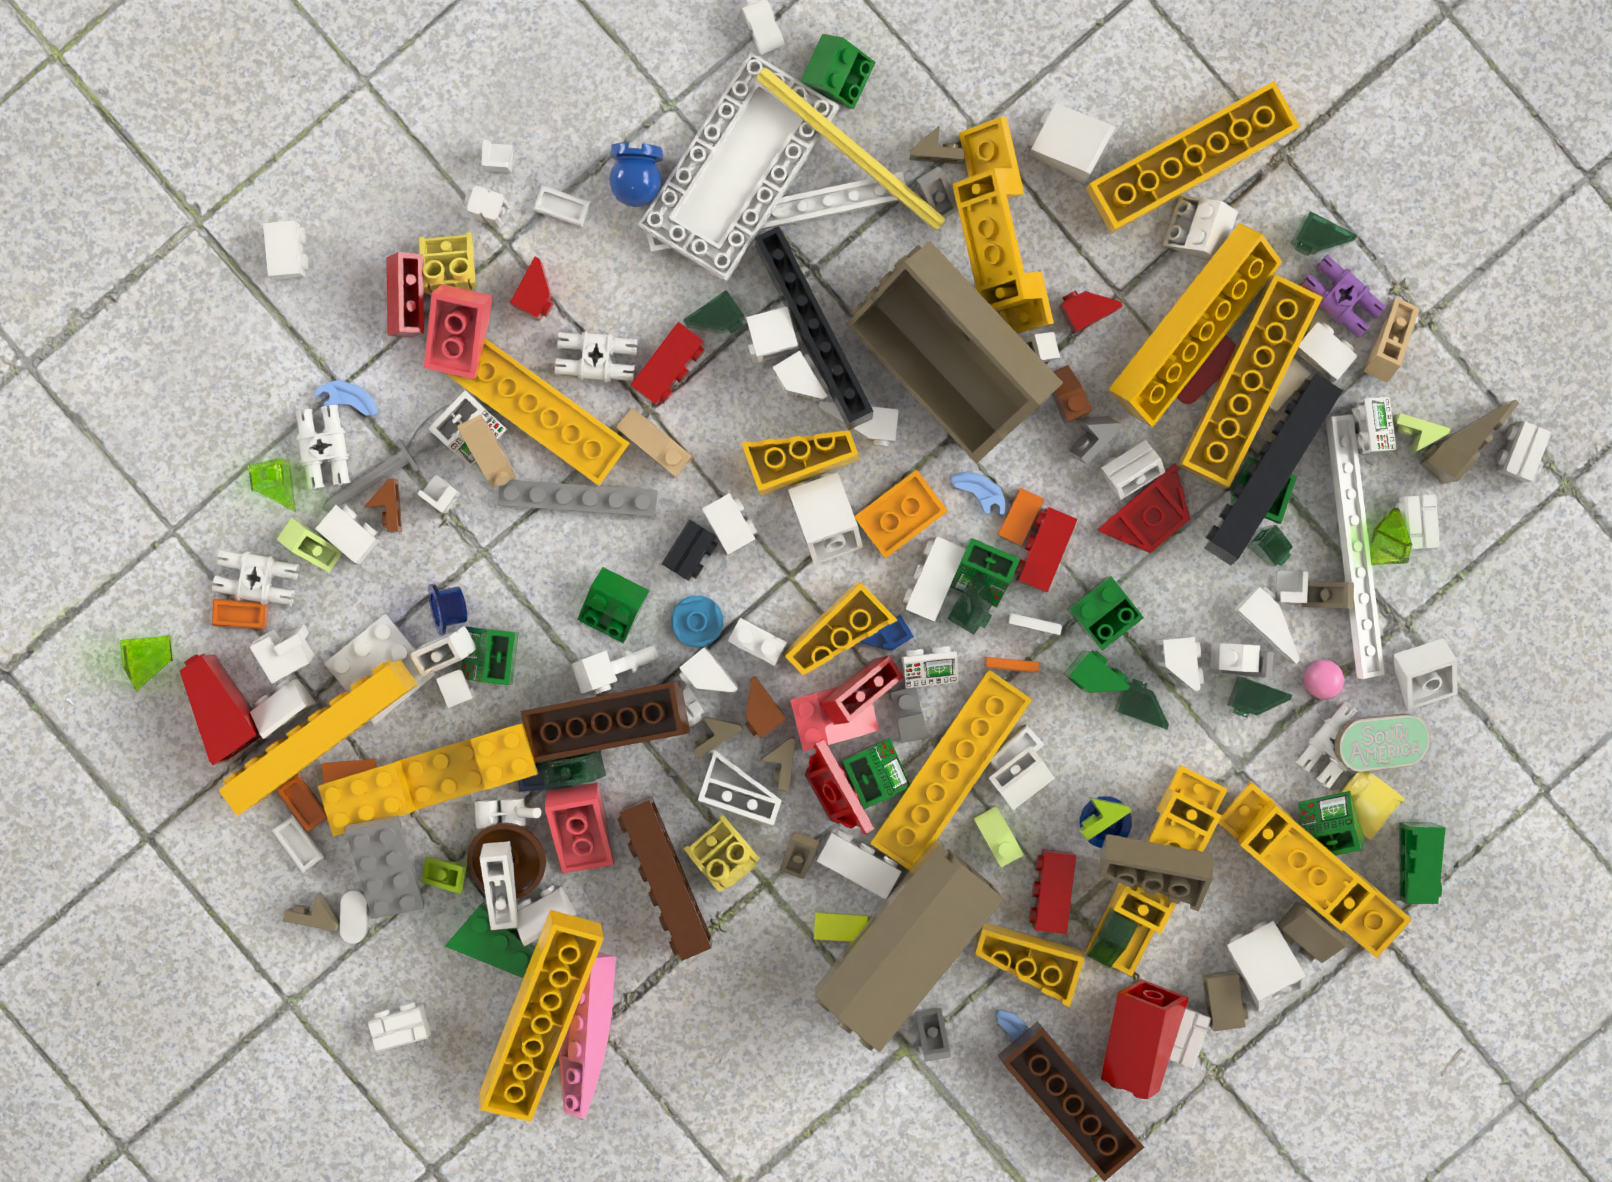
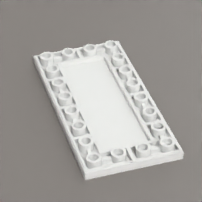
(734, 171)

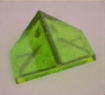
(274, 481)
(1390, 540)
(145, 658)

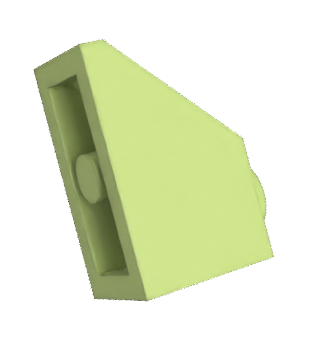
(309, 545)
(998, 836)

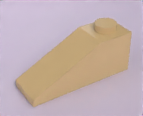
(1392, 340)
(654, 442)
(487, 451)

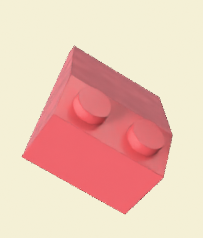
(457, 330)
(815, 725)
(579, 827)

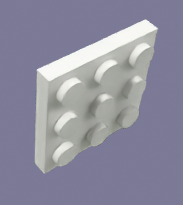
(371, 648)

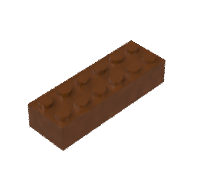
(606, 721)
(666, 878)
(1070, 1101)

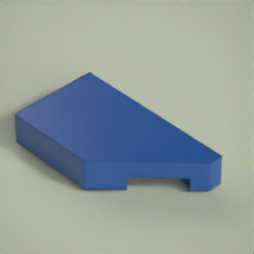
(890, 636)

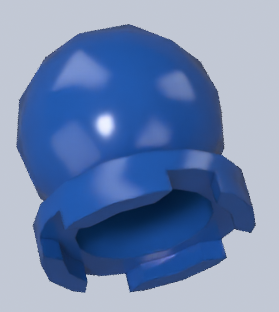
(635, 176)

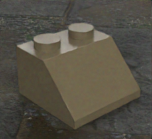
(1311, 933)

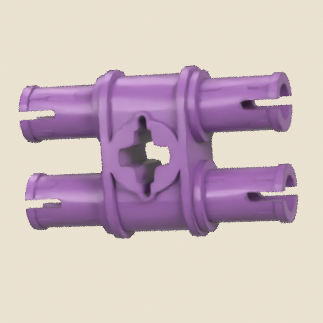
(1356, 294)

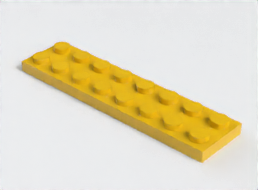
(545, 414)
(951, 770)

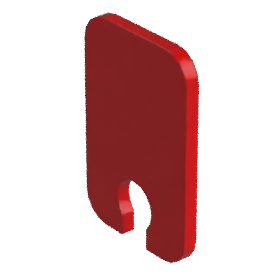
(1208, 372)

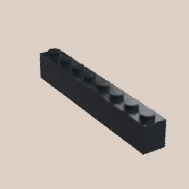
(813, 328)
(1273, 469)

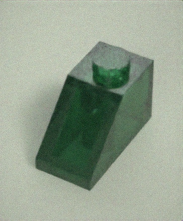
(1319, 235)
(717, 315)
(1271, 546)
(972, 605)
(1254, 698)
(1141, 704)
(573, 770)
(1112, 938)

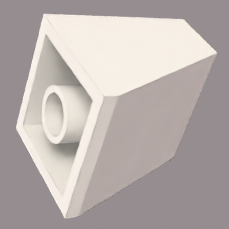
(1070, 141)
(825, 518)
(1266, 965)

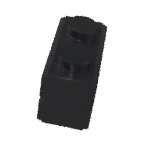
(690, 550)

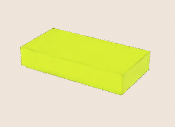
(838, 926)

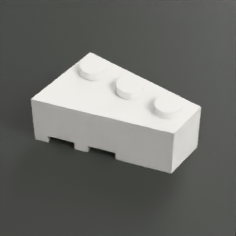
(737, 793)

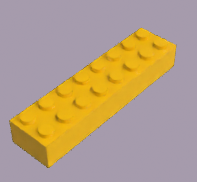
(1192, 157)
(1195, 324)
(1249, 381)
(314, 739)
(540, 1015)

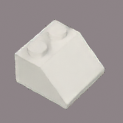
(706, 673)
(1426, 673)
(282, 708)
(534, 914)

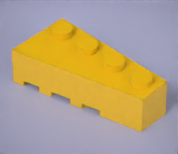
(797, 458)
(845, 623)
(1034, 960)

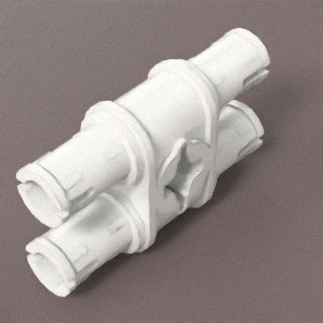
(588, 344)
(334, 454)
(246, 587)
(1322, 745)

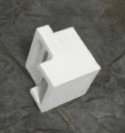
(772, 335)
(282, 654)

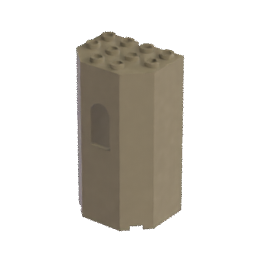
(969, 386)
(907, 946)

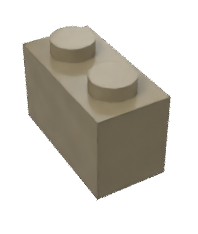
(1225, 1000)

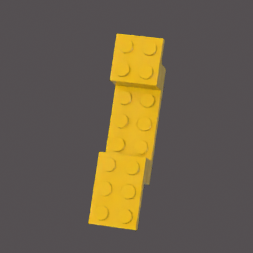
(990, 228)
(429, 778)
(1184, 822)
(1313, 870)

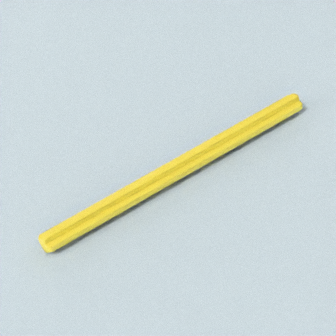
(850, 149)

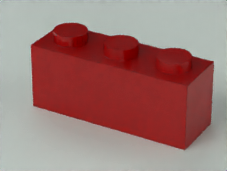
(405, 295)
(668, 364)
(1045, 549)
(861, 690)
(1053, 891)

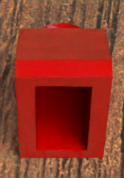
(533, 292)
(1086, 309)

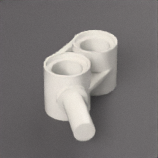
(762, 22)
(505, 810)

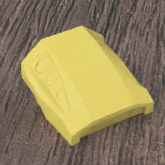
(448, 262)
(1372, 801)
(722, 855)

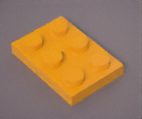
(900, 514)

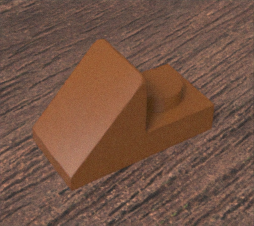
(388, 497)

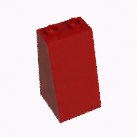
(218, 708)
(1142, 1037)

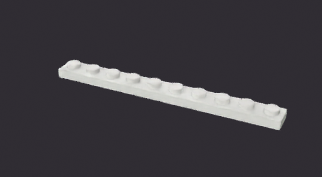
(819, 204)
(1355, 545)

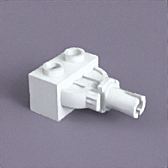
(597, 671)

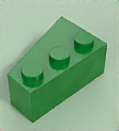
(1421, 862)
(495, 947)

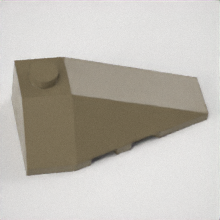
(1458, 452)

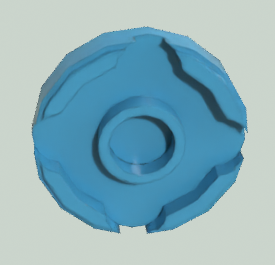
(697, 621)

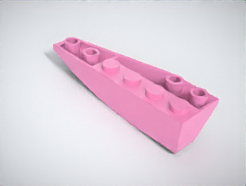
(587, 1038)

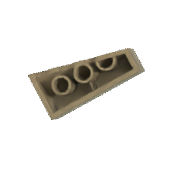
(1158, 868)

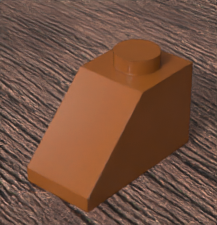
(1070, 396)
(761, 710)

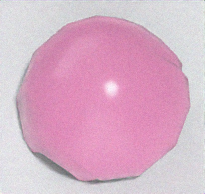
(1323, 679)

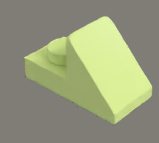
(1424, 431)

